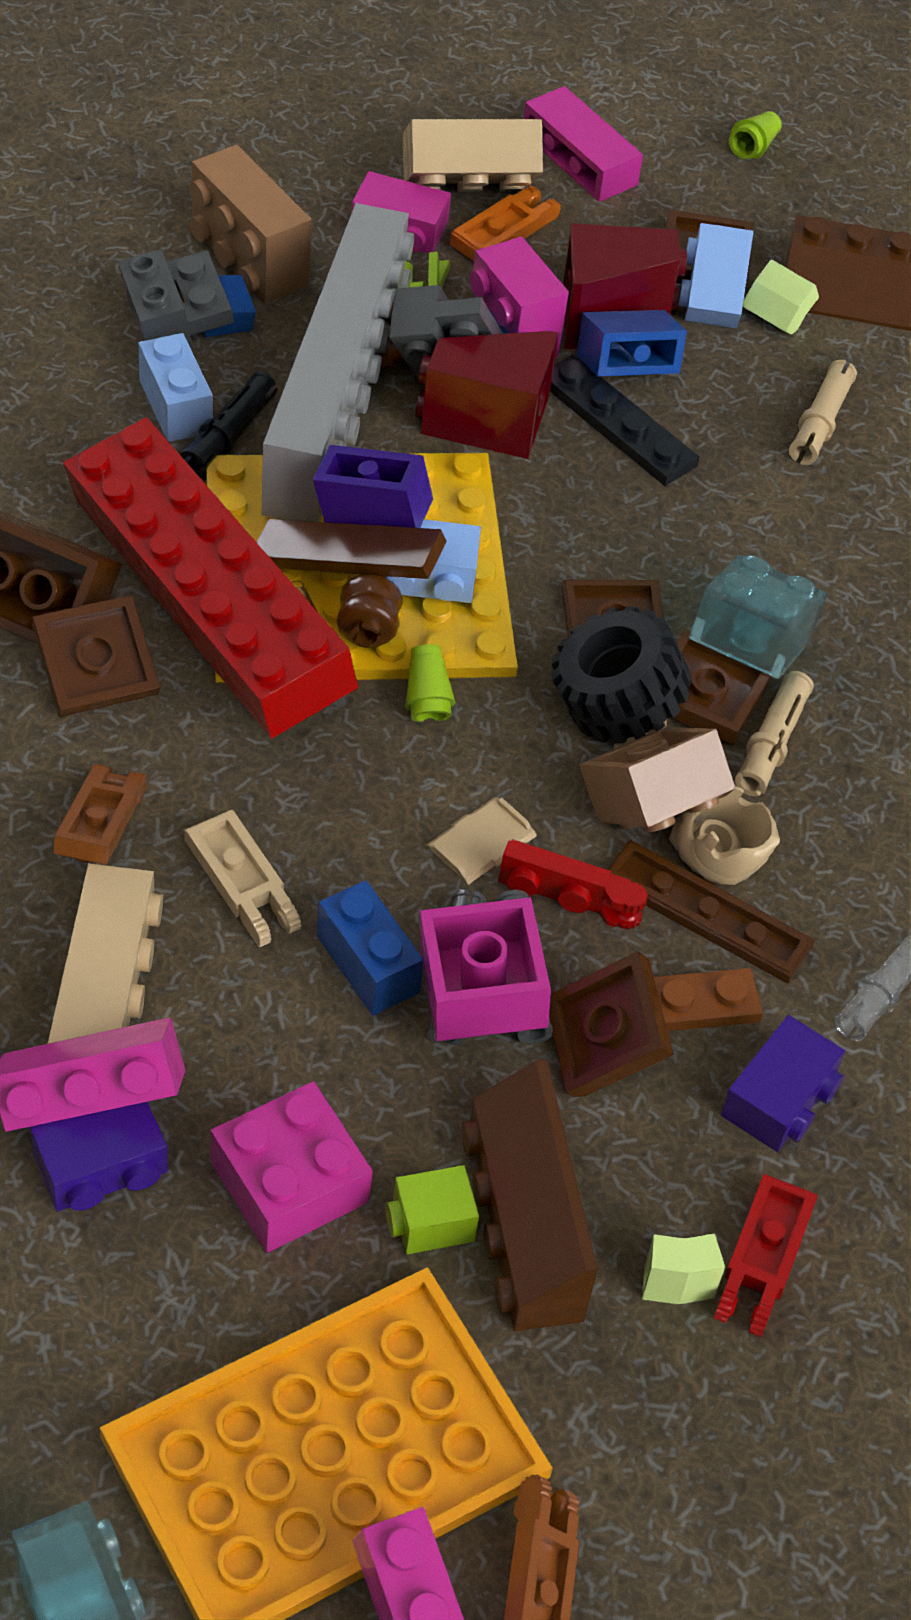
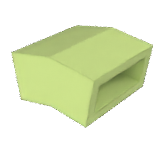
(781, 297)
(682, 1269)

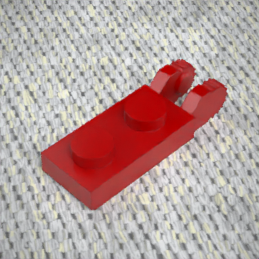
(572, 883)
(767, 1248)

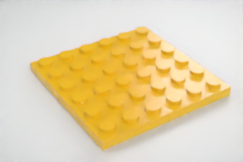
(472, 636)

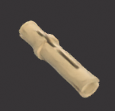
(819, 421)
(768, 746)

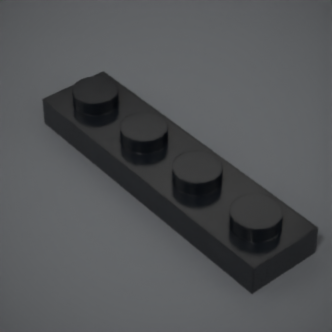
(621, 421)

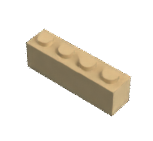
(107, 952)

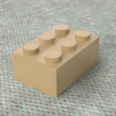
(473, 153)

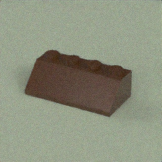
(856, 270)
(46, 575)
(530, 1201)

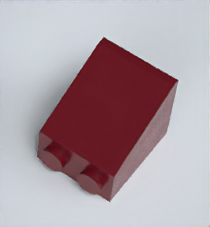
(620, 272)
(487, 390)

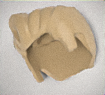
(726, 840)

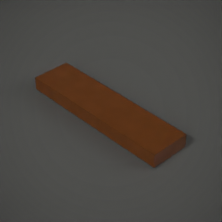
(352, 548)
(714, 912)

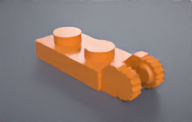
(505, 221)

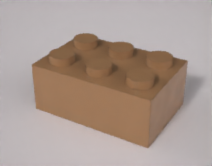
(250, 223)

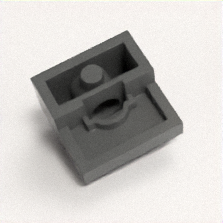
(154, 296)
(427, 314)

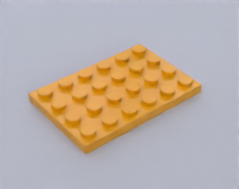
(304, 1443)

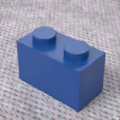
(631, 343)
(369, 947)

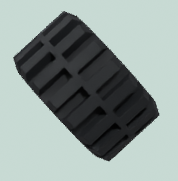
(621, 674)

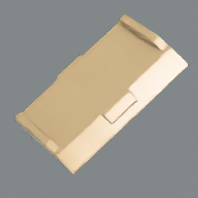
(479, 839)

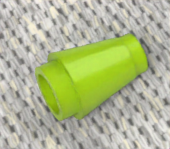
(755, 129)
(428, 685)

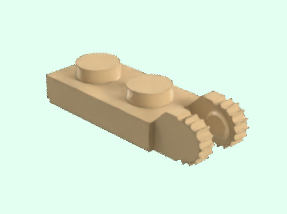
(241, 874)

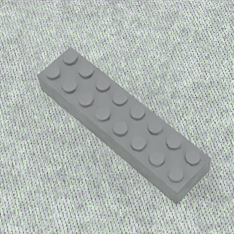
(336, 360)

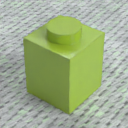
(433, 1210)

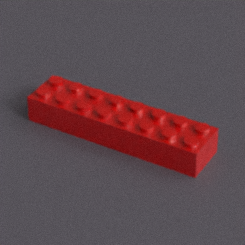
(212, 577)

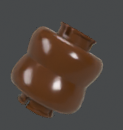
(369, 610)

